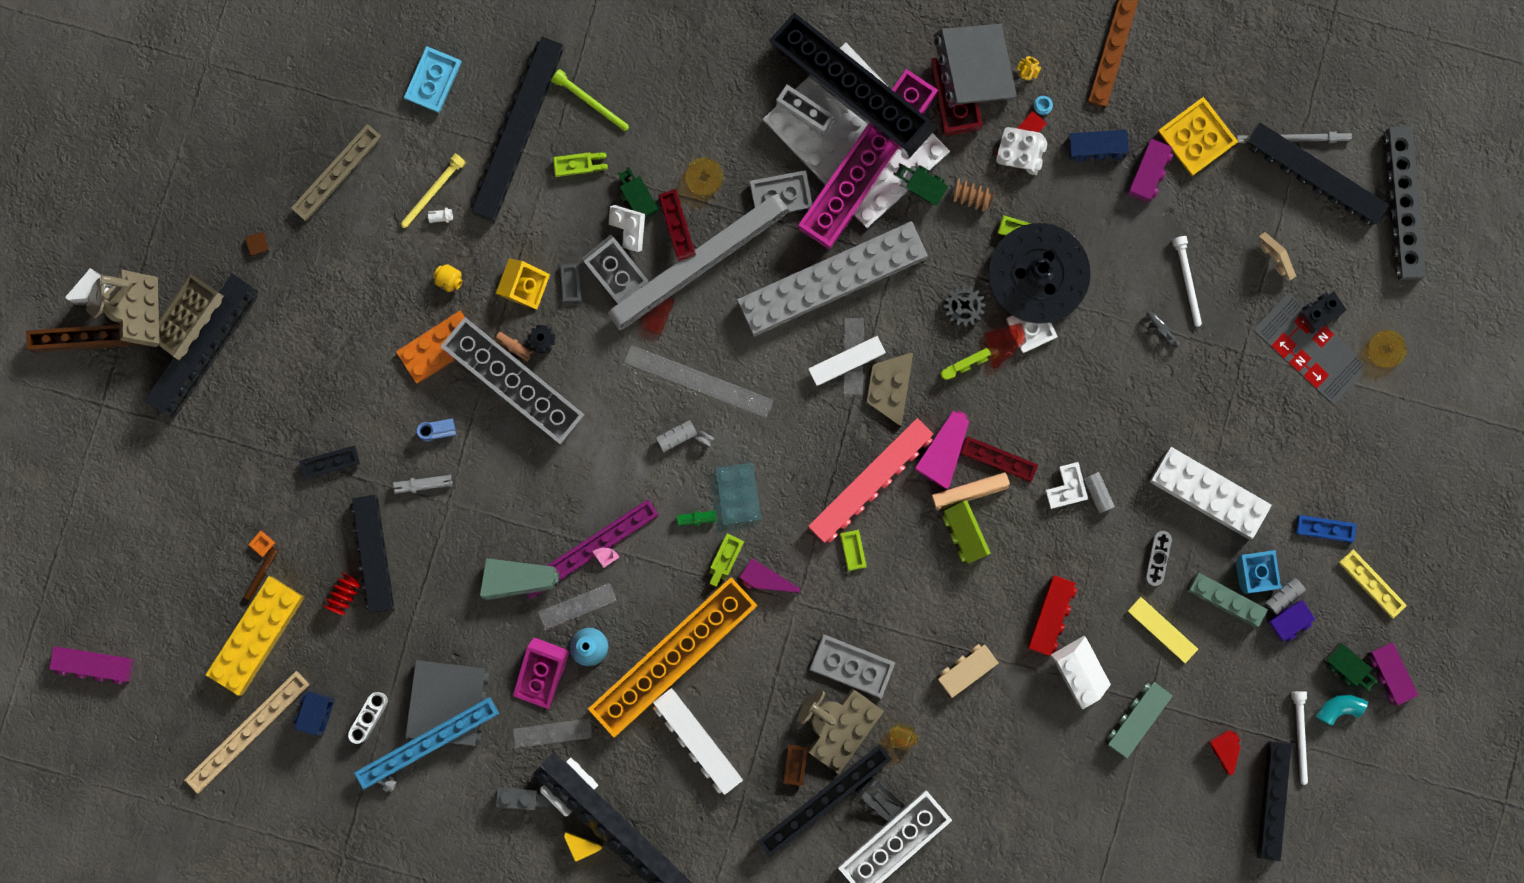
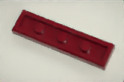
(677, 225)
(999, 459)

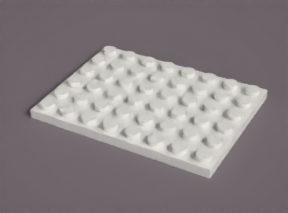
(827, 152)

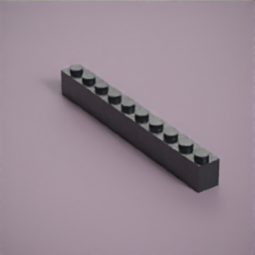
(518, 129)
(607, 822)

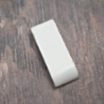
(361, 724)

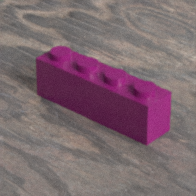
(91, 664)

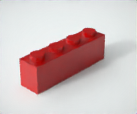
(1051, 616)

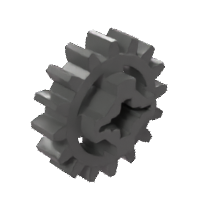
(957, 299)

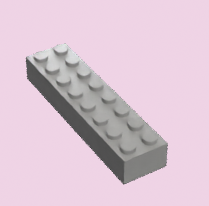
(512, 380)

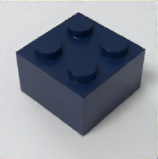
(314, 713)

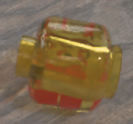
(903, 736)

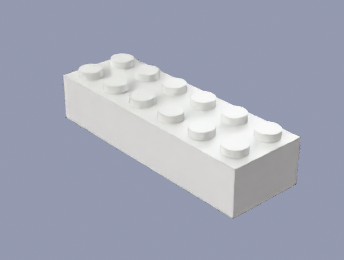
(1210, 493)
(896, 841)

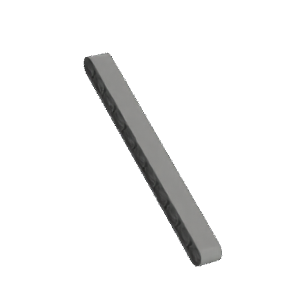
(692, 267)

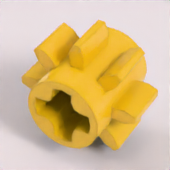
(1028, 68)

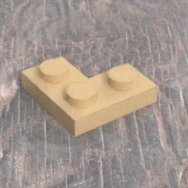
(1278, 254)

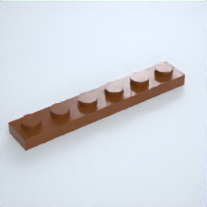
(1112, 52)

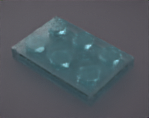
(738, 493)

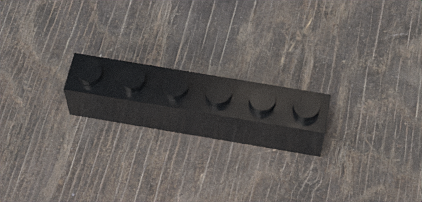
(373, 554)
(1274, 801)

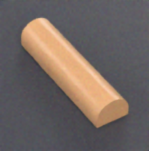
(970, 491)

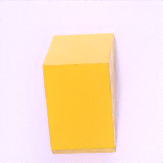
(580, 846)

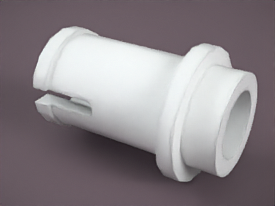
(440, 215)

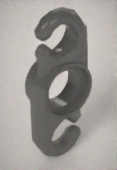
(1163, 330)

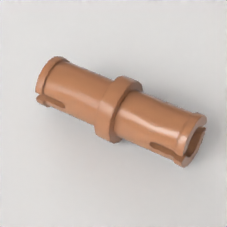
(513, 346)

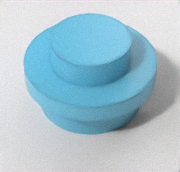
(1043, 105)

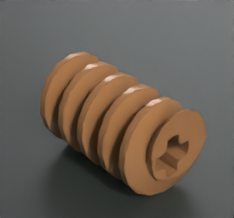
(973, 195)

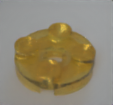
(713, 182)
(1376, 353)

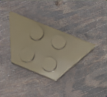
(890, 386)

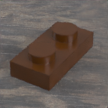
(795, 765)

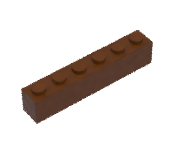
(75, 338)

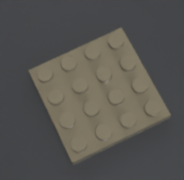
(187, 315)

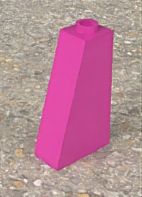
(942, 455)

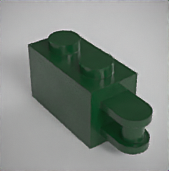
(921, 183)
(637, 194)
(1349, 667)

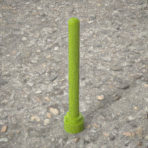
(561, 79)

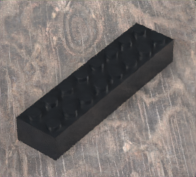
(183, 374)

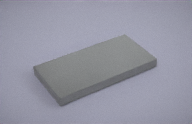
(852, 666)

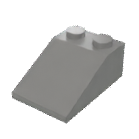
(614, 269)

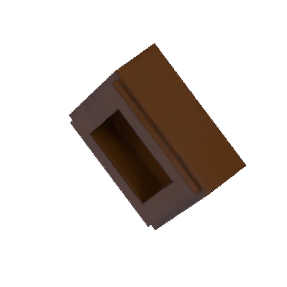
(257, 243)

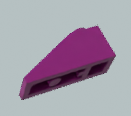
(761, 577)

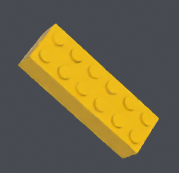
(255, 636)

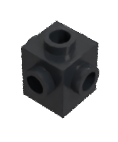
(546, 343)

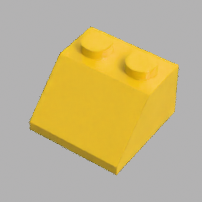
(522, 283)

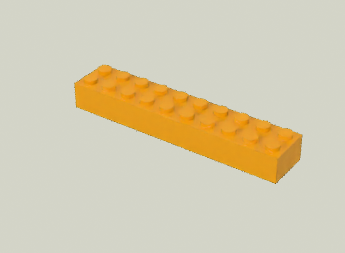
(672, 657)

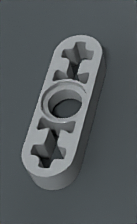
(1167, 545)

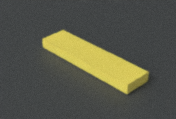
(1372, 584)
(1162, 630)

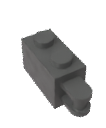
(520, 798)

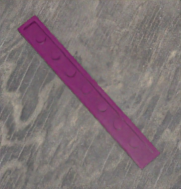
(603, 539)

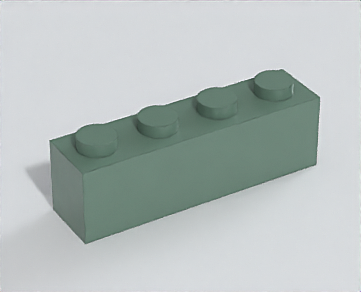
(1227, 600)
(1139, 719)

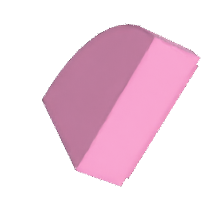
(605, 556)

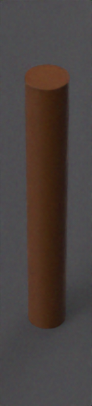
(261, 573)

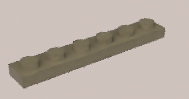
(336, 172)

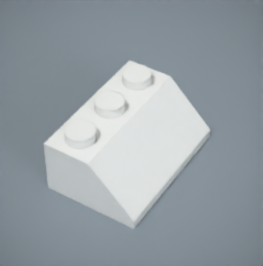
(1081, 672)

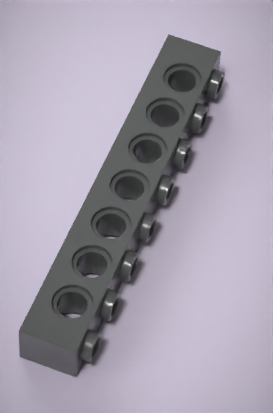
(1404, 136)

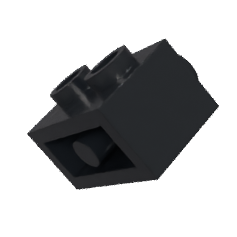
(1322, 312)

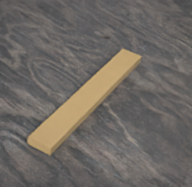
(247, 732)

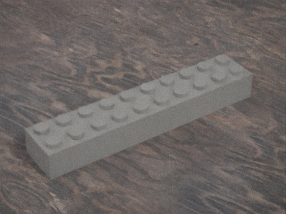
(832, 278)

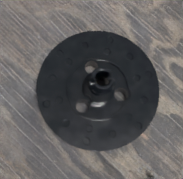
(1024, 251)

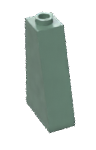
(516, 578)

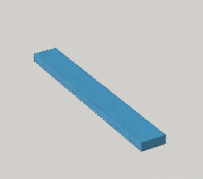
(426, 743)

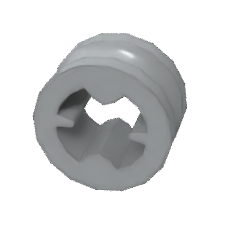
(704, 438)

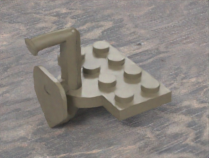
(130, 303)
(841, 728)

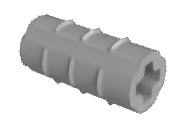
(676, 436)
(1099, 492)
(1285, 596)

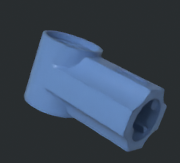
(438, 429)

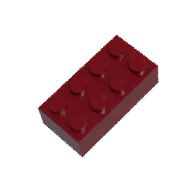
(959, 118)

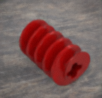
(342, 594)

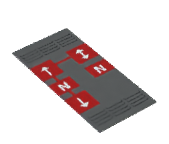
(1317, 356)

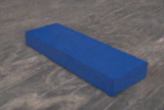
(1325, 528)

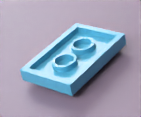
(432, 79)

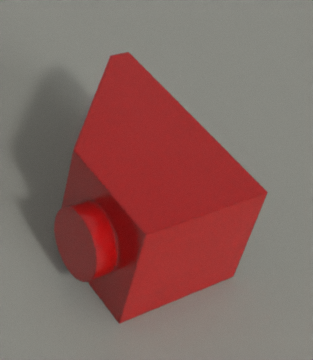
(1226, 750)

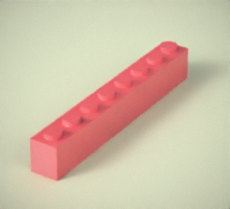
(867, 484)

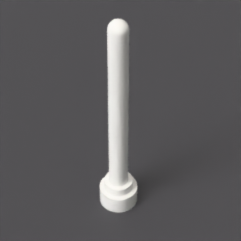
(1180, 245)
(1299, 699)

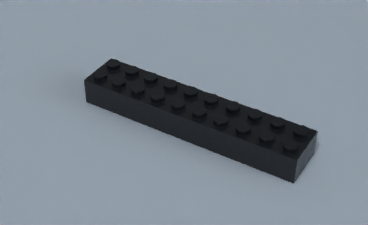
(852, 85)

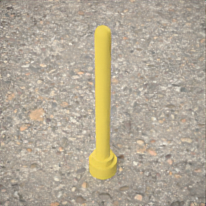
(455, 163)

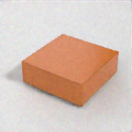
(261, 544)

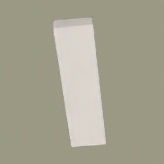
(847, 361)

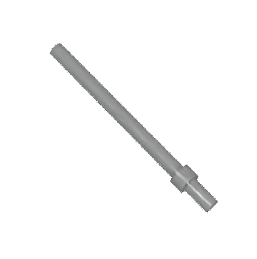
(1331, 137)

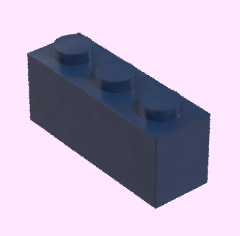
(1098, 145)

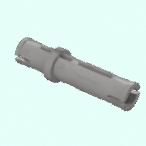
(422, 484)

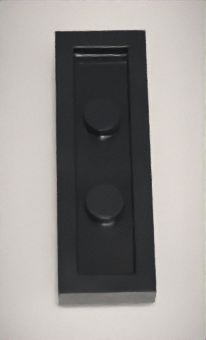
(329, 462)

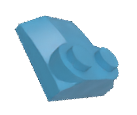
(1258, 572)

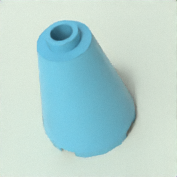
(597, 650)

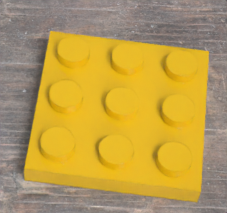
(1197, 136)

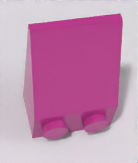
(541, 673)

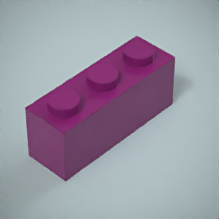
(1150, 171)
(1392, 674)

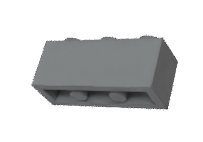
(805, 110)

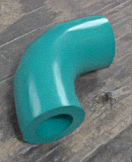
(1339, 706)

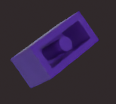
(1291, 621)

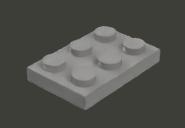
(790, 187)

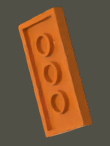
(424, 353)

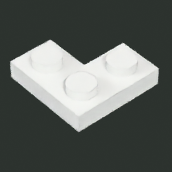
(633, 226)
(1073, 488)

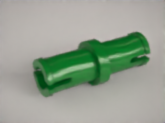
(696, 518)

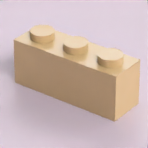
(967, 670)

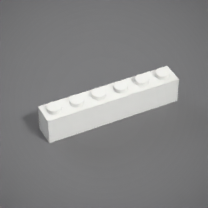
(698, 741)

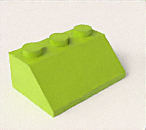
(965, 532)

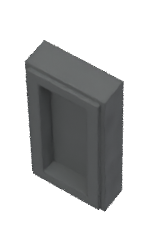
(570, 283)

